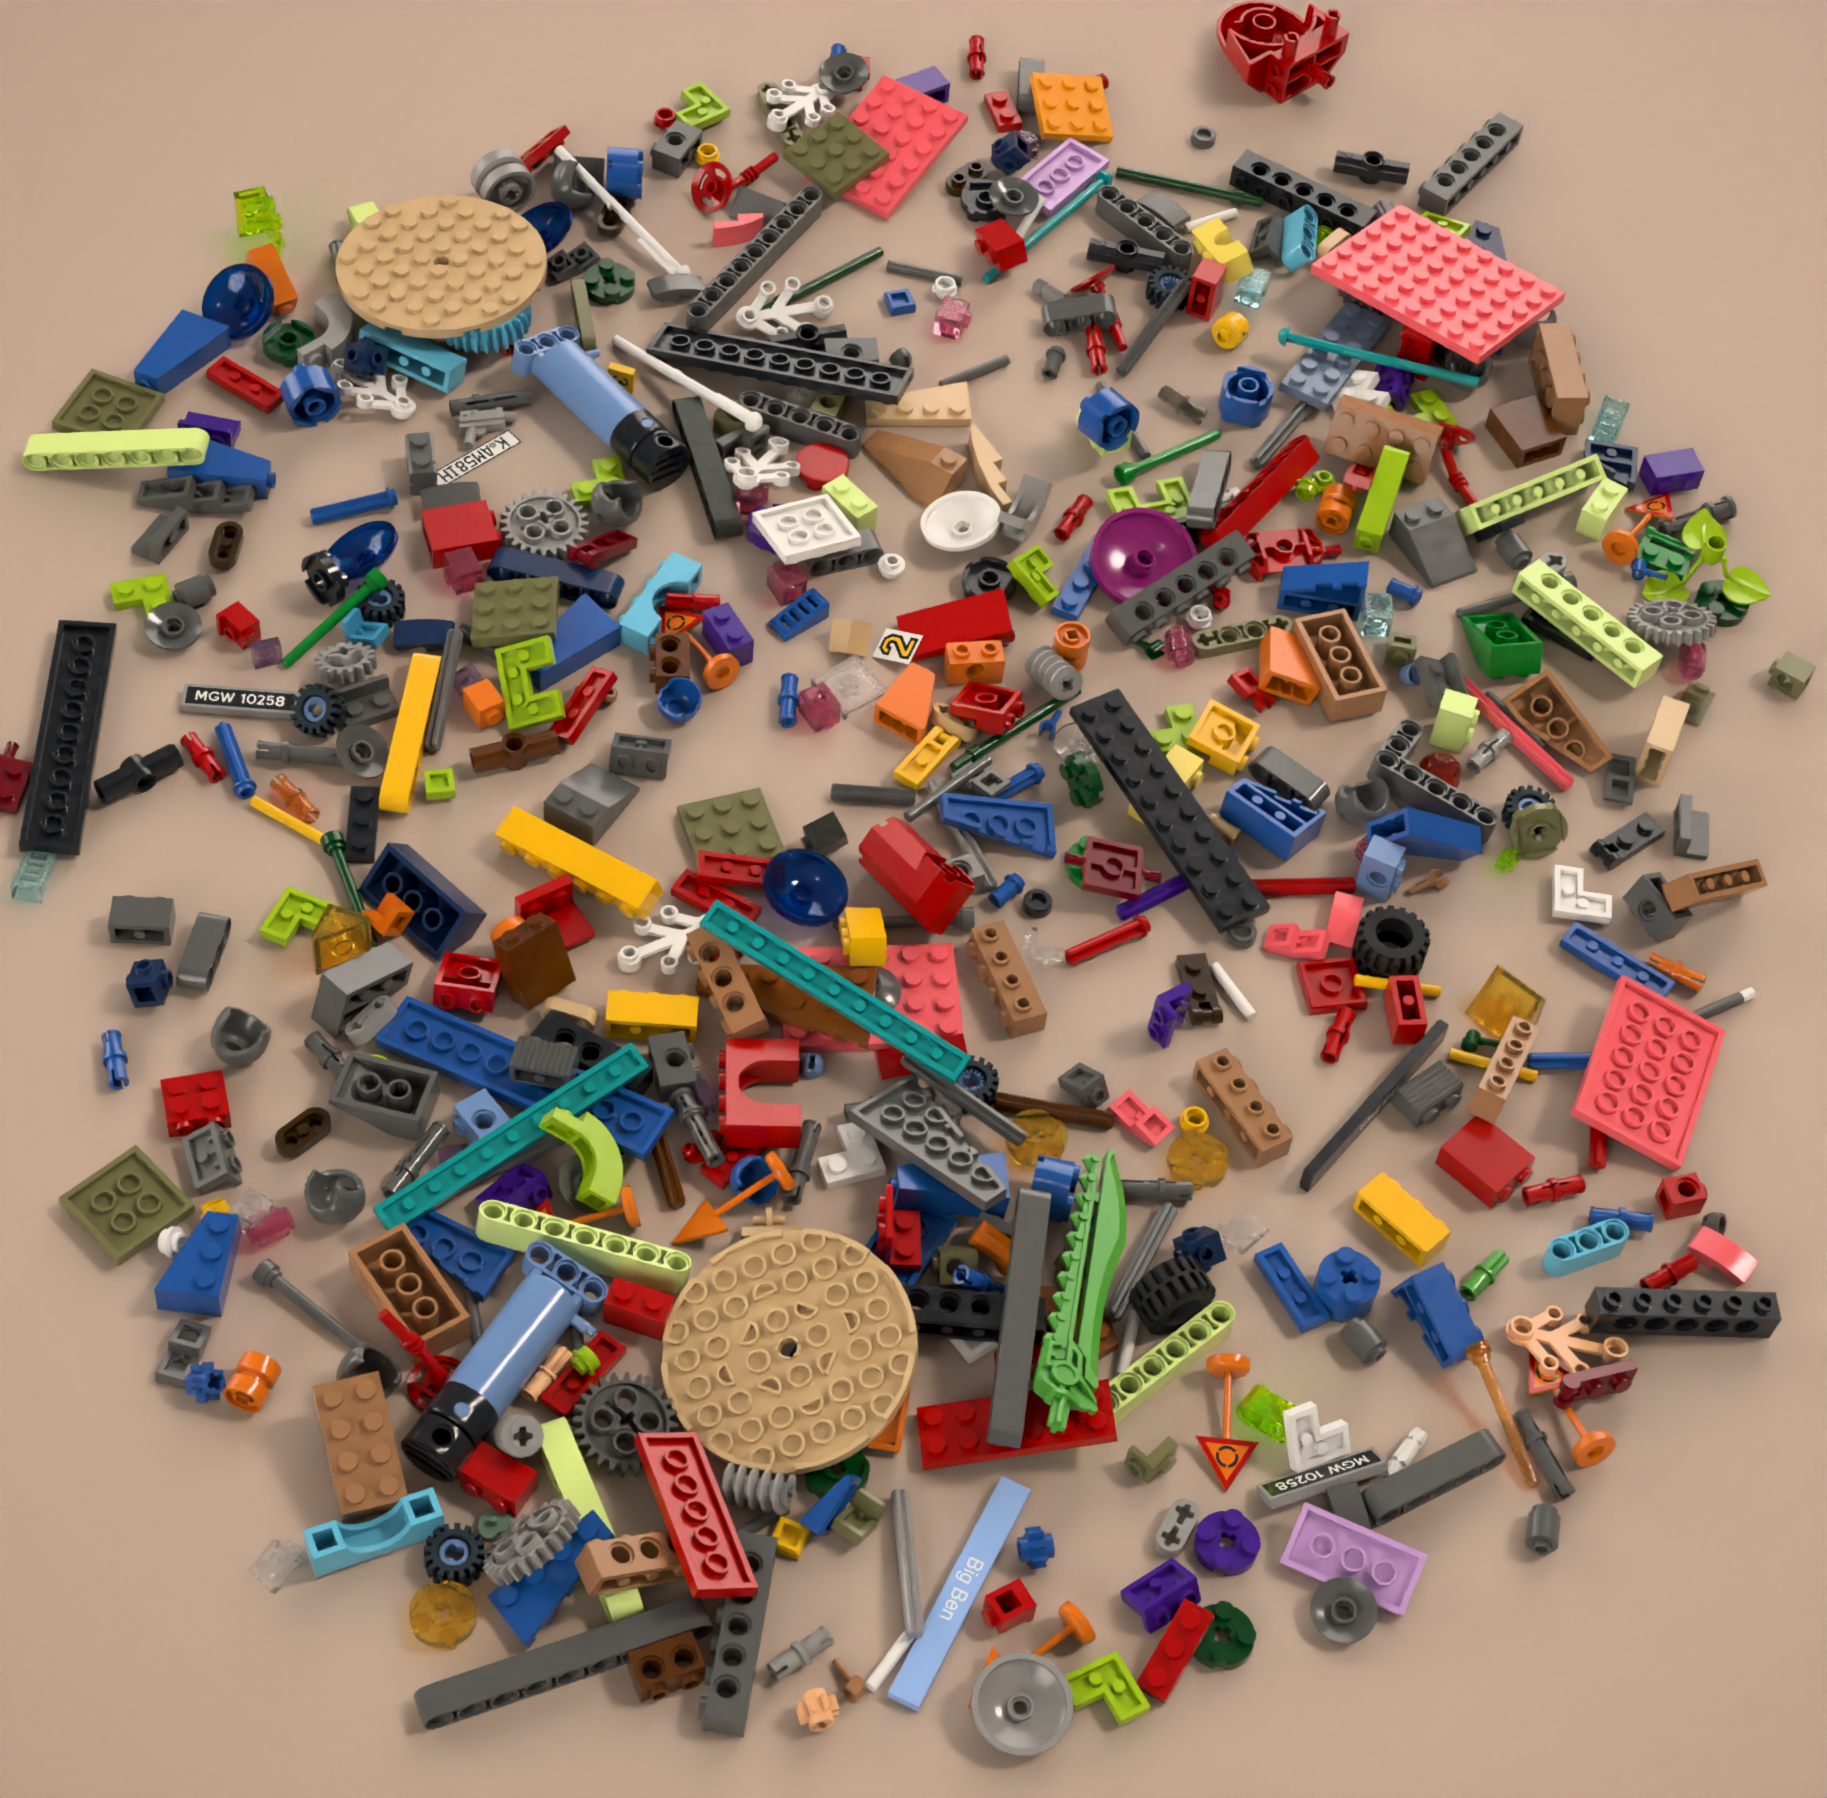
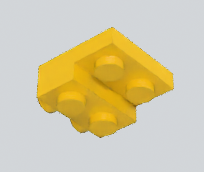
(1224, 737)

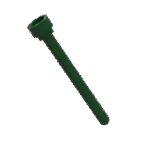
(334, 845)

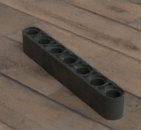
(707, 468)

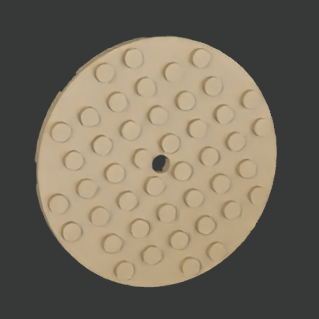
(489, 274)
(780, 1410)

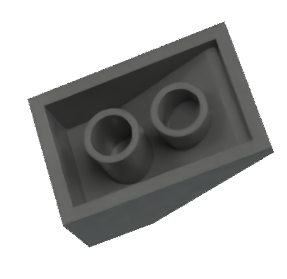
(1432, 542)
(588, 803)
(387, 1094)

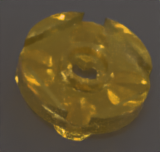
(1040, 1123)
(1198, 1145)
(449, 1632)

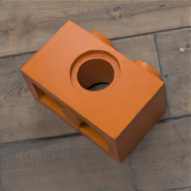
(974, 662)

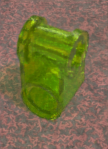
(1264, 1412)

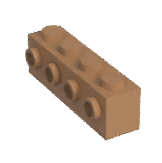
(1006, 979)
(1242, 1107)

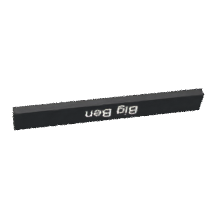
(1373, 1106)

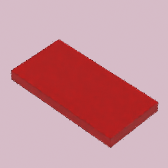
(963, 620)

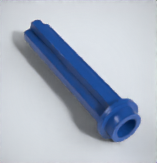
(354, 506)
(1032, 774)
(243, 785)
(1558, 1060)

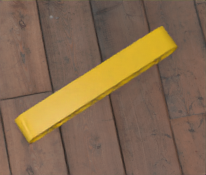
(409, 734)

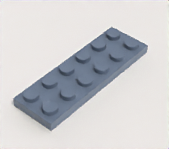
(1322, 374)

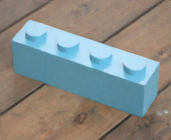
(418, 357)

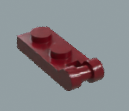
(602, 548)
(1594, 1383)

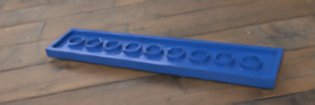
(482, 1061)

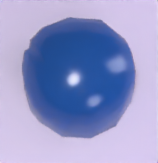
(679, 700)
(748, 1172)

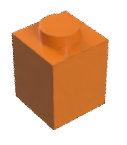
(484, 704)

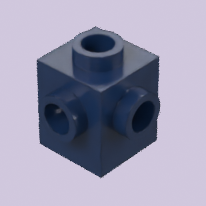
(1010, 153)
(365, 359)
(149, 983)
(1202, 1244)

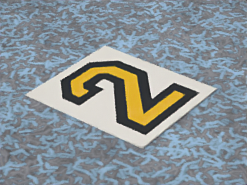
(897, 646)

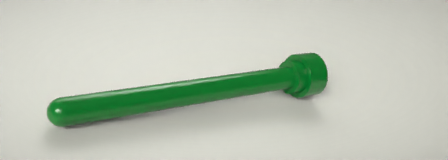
(1127, 472)
(374, 582)

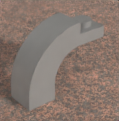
(336, 319)
(1026, 509)

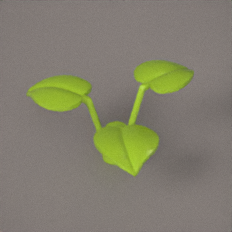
(1706, 534)

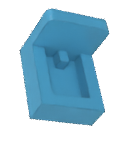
(364, 631)

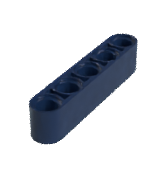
(574, 579)

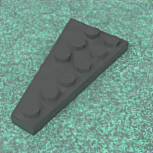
(927, 1137)

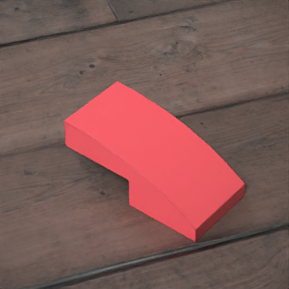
(737, 232)
(1344, 919)
(1291, 942)
(1139, 1120)
(1719, 1251)

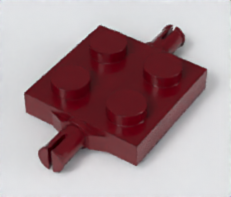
(14, 779)
(1112, 868)

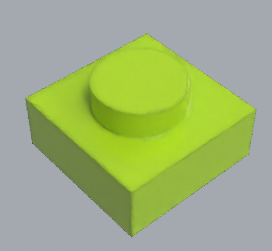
(439, 784)

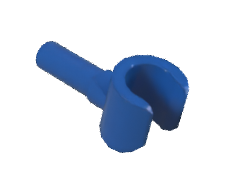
(1640, 570)
(1050, 725)

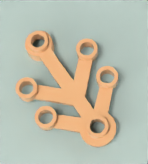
(1527, 1333)

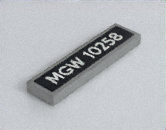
(238, 701)
(1317, 1479)

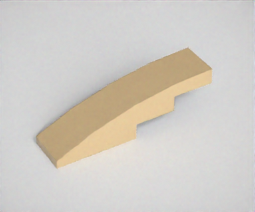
(987, 468)

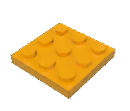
(1071, 107)

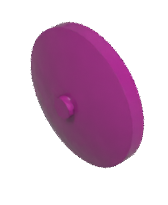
(1137, 550)

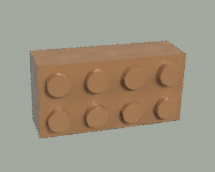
(1559, 376)
(1364, 428)
(1342, 665)
(406, 1282)
(359, 1445)

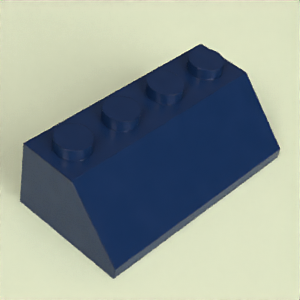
(442, 914)

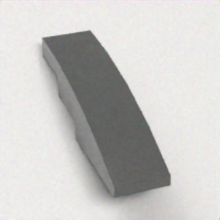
(195, 497)

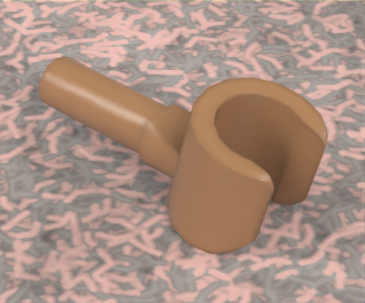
(1432, 880)
(855, 1684)

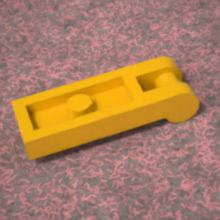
(926, 758)

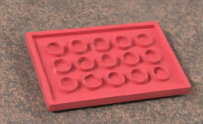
(912, 132)
(927, 993)
(1648, 1073)

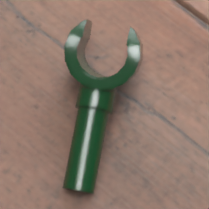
(1152, 649)
(1473, 1039)

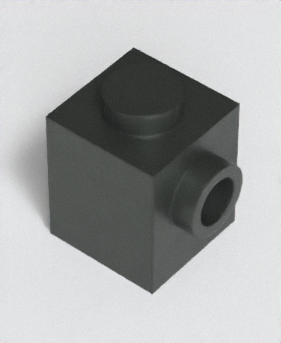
(824, 834)

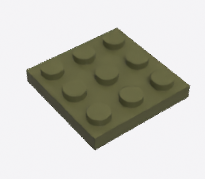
(836, 155)
(107, 405)
(514, 611)
(731, 825)
(126, 1204)

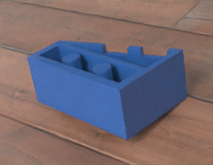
(1324, 588)
(1269, 819)
(203, 1268)
(1440, 1313)

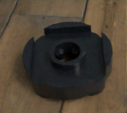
(973, 205)
(979, 572)
(325, 579)

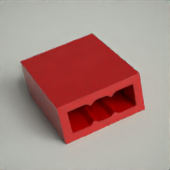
(458, 528)
(1485, 1161)

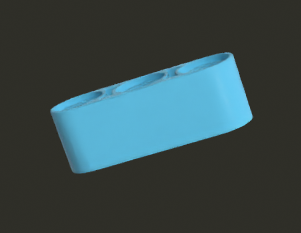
(1299, 238)
(1576, 1257)

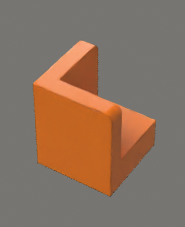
(390, 916)

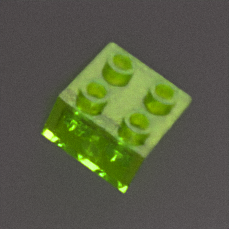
(257, 215)

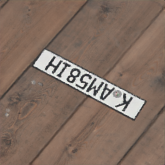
(476, 457)

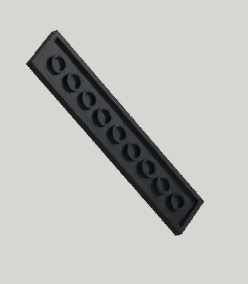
(781, 363)
(68, 738)
(1169, 810)

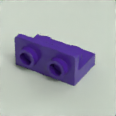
(1395, 382)
(219, 429)
(1169, 1013)
(520, 1187)
(1161, 1593)

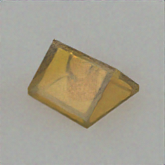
(339, 937)
(1501, 999)

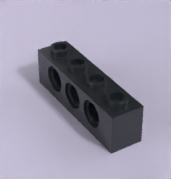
(590, 1046)

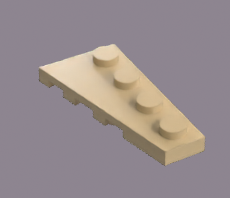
(925, 407)

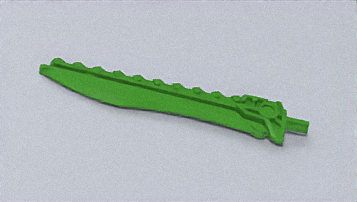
(1069, 1368)

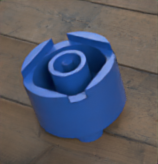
(624, 172)
(310, 395)
(1246, 396)
(1107, 418)
(1059, 1179)
(1347, 1284)

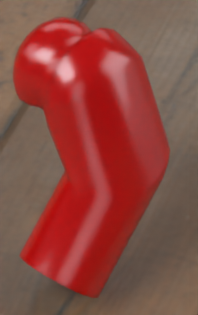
(1221, 598)
(692, 1153)

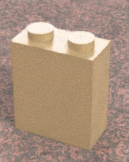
(1661, 740)

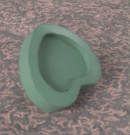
(492, 1524)

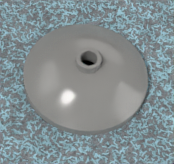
(1025, 1681)

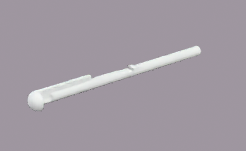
(645, 240)
(752, 420)

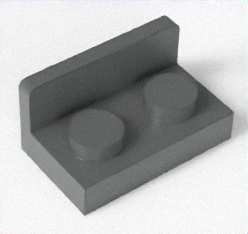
(1438, 675)
(369, 701)
(639, 755)
(212, 1157)

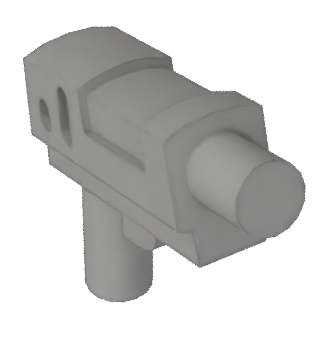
(478, 423)

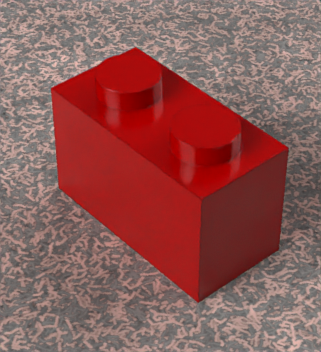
(1000, 245)
(1206, 289)
(1405, 1009)
(637, 1308)
(498, 1479)

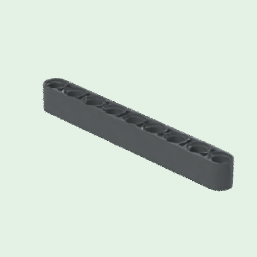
(755, 259)
(1019, 1318)
(556, 1663)

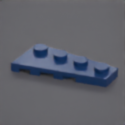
(1004, 820)
(461, 1253)
(534, 1598)

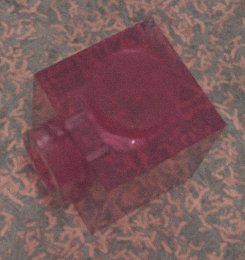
(952, 317)
(750, 499)
(462, 570)
(786, 582)
(819, 707)

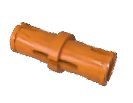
(1677, 972)

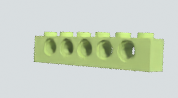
(1530, 495)
(1587, 623)

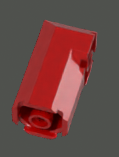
(915, 874)

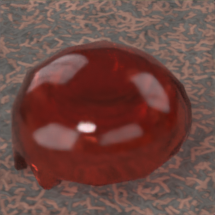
(1442, 766)

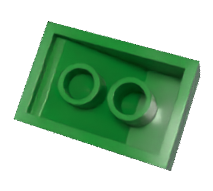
(1503, 645)

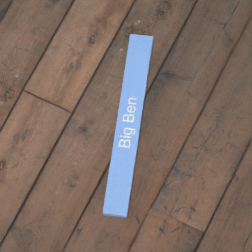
(959, 1594)

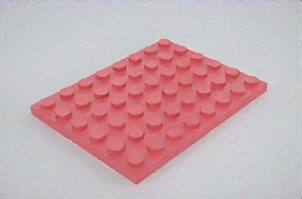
(1438, 283)

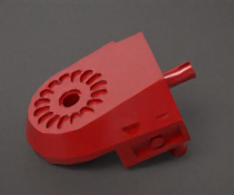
(1279, 49)

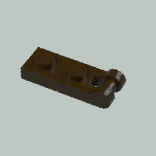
(1196, 972)

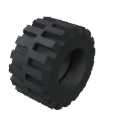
(1393, 927)
(1171, 1294)

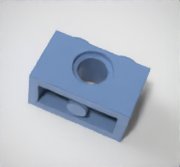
(1381, 868)
(478, 1112)

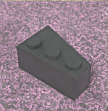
(357, 982)

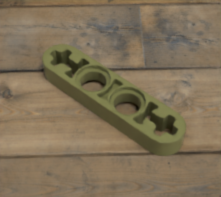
(784, 136)
(583, 314)
(1207, 647)

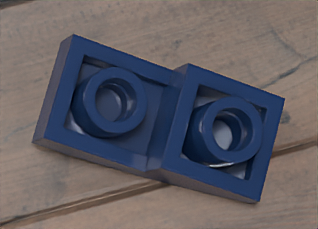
(421, 633)

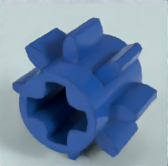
(205, 1382)
(1035, 1547)

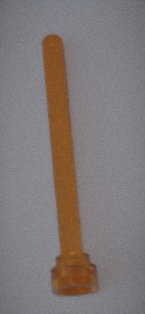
(1479, 1354)

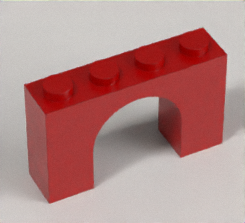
(749, 1121)

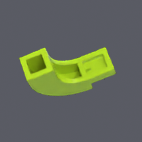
(597, 1152)

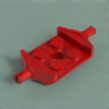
(1302, 545)

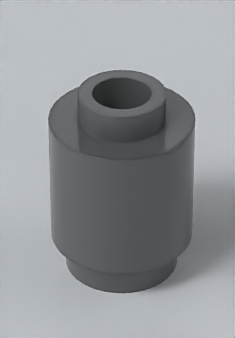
(1513, 550)
(194, 590)
(1364, 1340)
(1543, 1529)

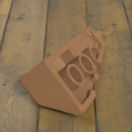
(920, 466)
(1554, 717)

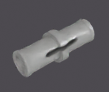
(1488, 751)
(800, 1653)

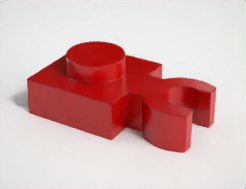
(1246, 686)

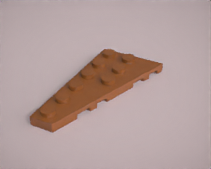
(797, 1008)

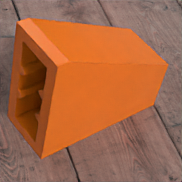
(268, 261)
(1286, 668)
(907, 704)

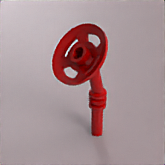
(717, 187)
(1097, 285)
(1449, 438)
(437, 1373)

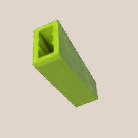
(1381, 499)

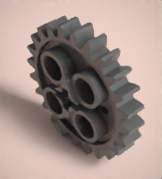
(603, 1441)

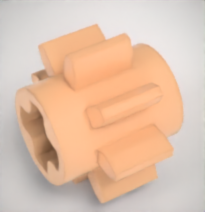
(817, 1709)

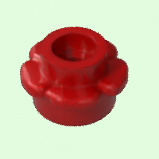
(664, 118)

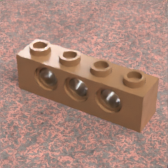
(1714, 885)
(750, 1019)
(1503, 1069)
(628, 1563)

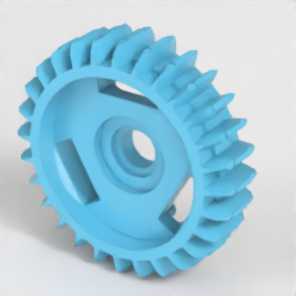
(496, 337)

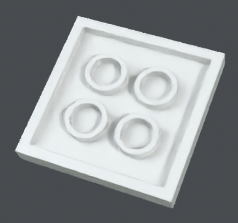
(806, 529)

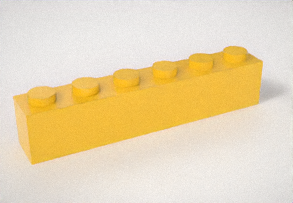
(585, 865)

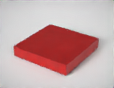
(1329, 985)

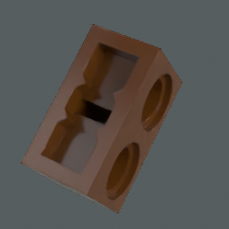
(671, 658)
(661, 1659)

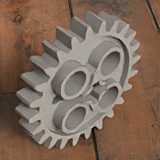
(544, 524)
(1671, 622)
(531, 1541)

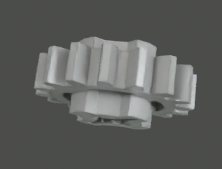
(345, 662)

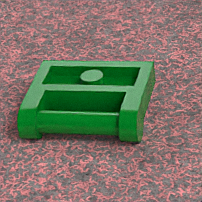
(1661, 558)

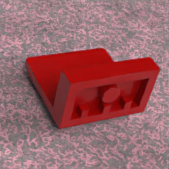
(1416, 348)
(556, 902)
(898, 1235)

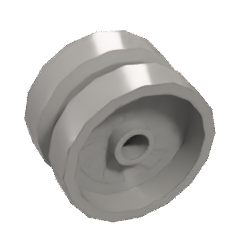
(503, 179)

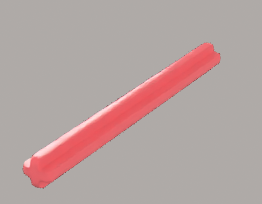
(1520, 738)

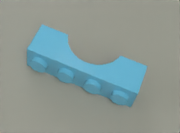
(641, 621)
(342, 1545)

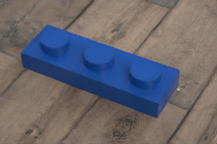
(1291, 1287)

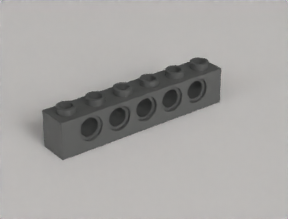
(1470, 164)
(1231, 549)
(730, 1714)

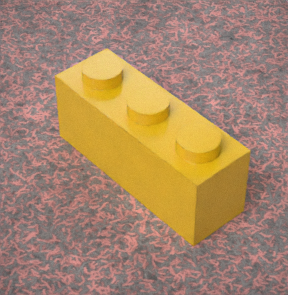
(863, 936)
(649, 1014)
(1401, 1219)

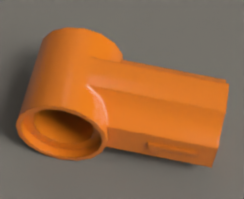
(992, 1244)

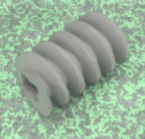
(1053, 673)
(530, 1435)
(757, 1491)

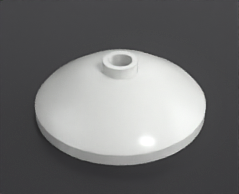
(960, 521)

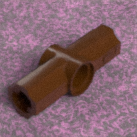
(514, 751)

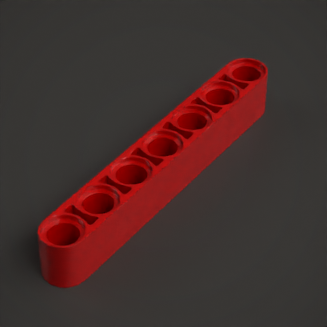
(1263, 491)

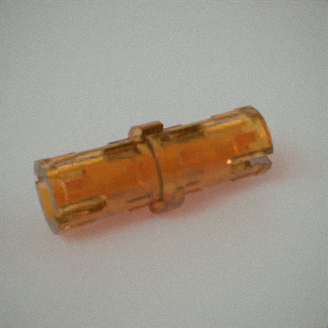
(295, 799)

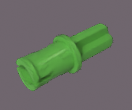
(1484, 1275)

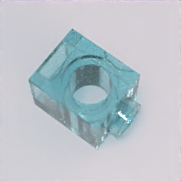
(1253, 288)
(1376, 614)

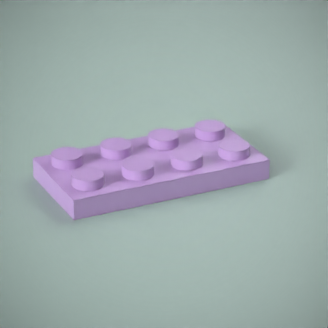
(1065, 174)
(1334, 1547)

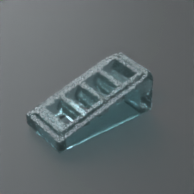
(1616, 407)
(30, 891)

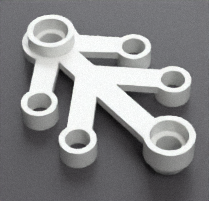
(816, 93)
(779, 311)
(400, 405)
(750, 476)
(631, 957)

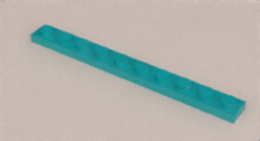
(835, 992)
(509, 1139)

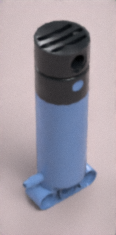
(602, 404)
(503, 1360)

